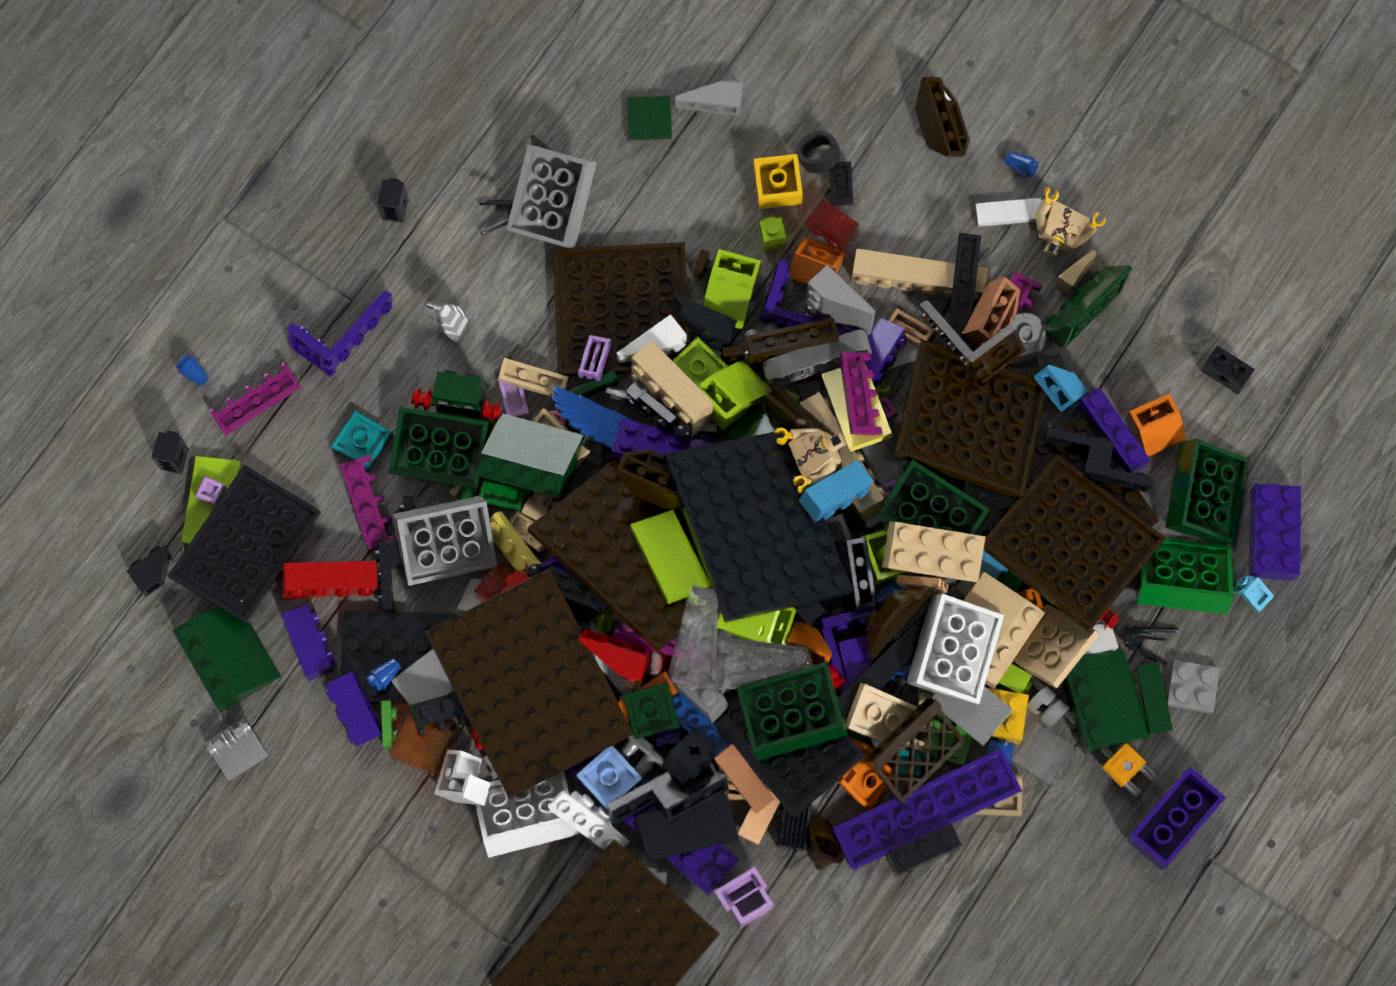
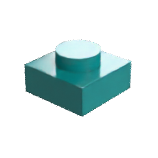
(903, 768)

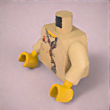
(1063, 226)
(813, 452)

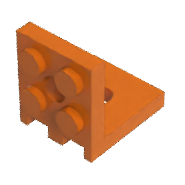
(855, 781)

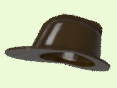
(823, 845)

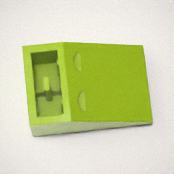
(732, 285)
(733, 392)
(767, 627)

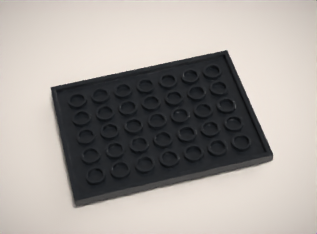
(752, 529)

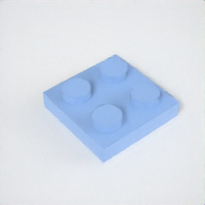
(609, 776)

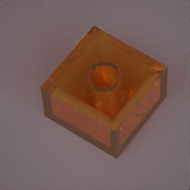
(421, 752)

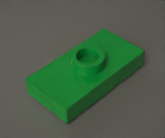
(503, 495)

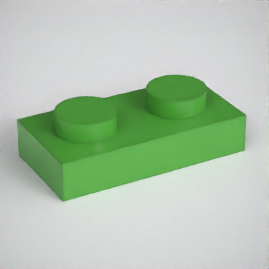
(389, 715)

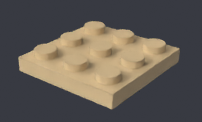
(1054, 647)

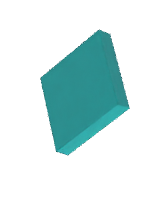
(362, 438)

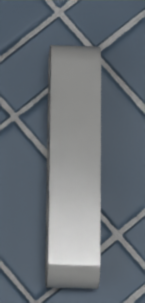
(814, 359)

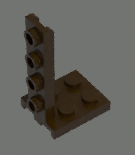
(989, 356)

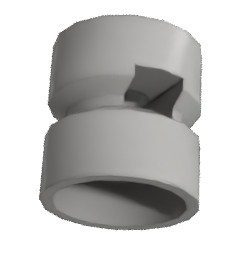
(1055, 709)

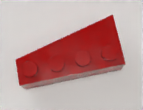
(328, 579)

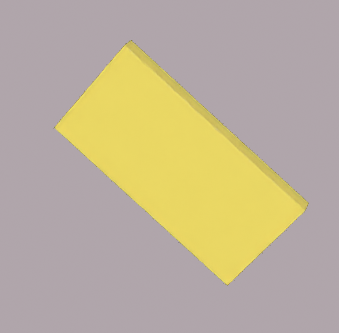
(835, 389)

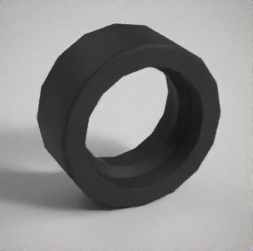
(823, 163)

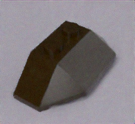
(941, 118)
(788, 412)
(648, 478)
(891, 618)

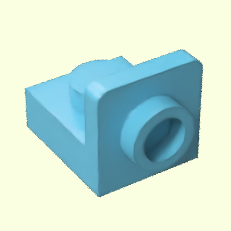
(1253, 592)

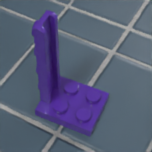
(781, 316)
(327, 360)
(837, 626)

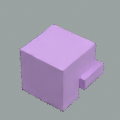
(745, 897)

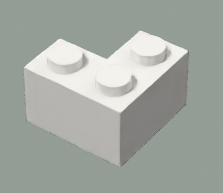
(459, 779)

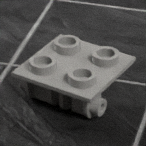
(236, 749)

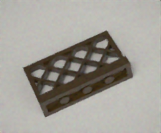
(789, 339)
(901, 736)

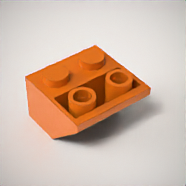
(1157, 425)

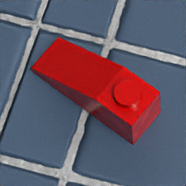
(621, 656)

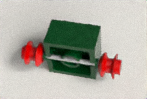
(457, 395)

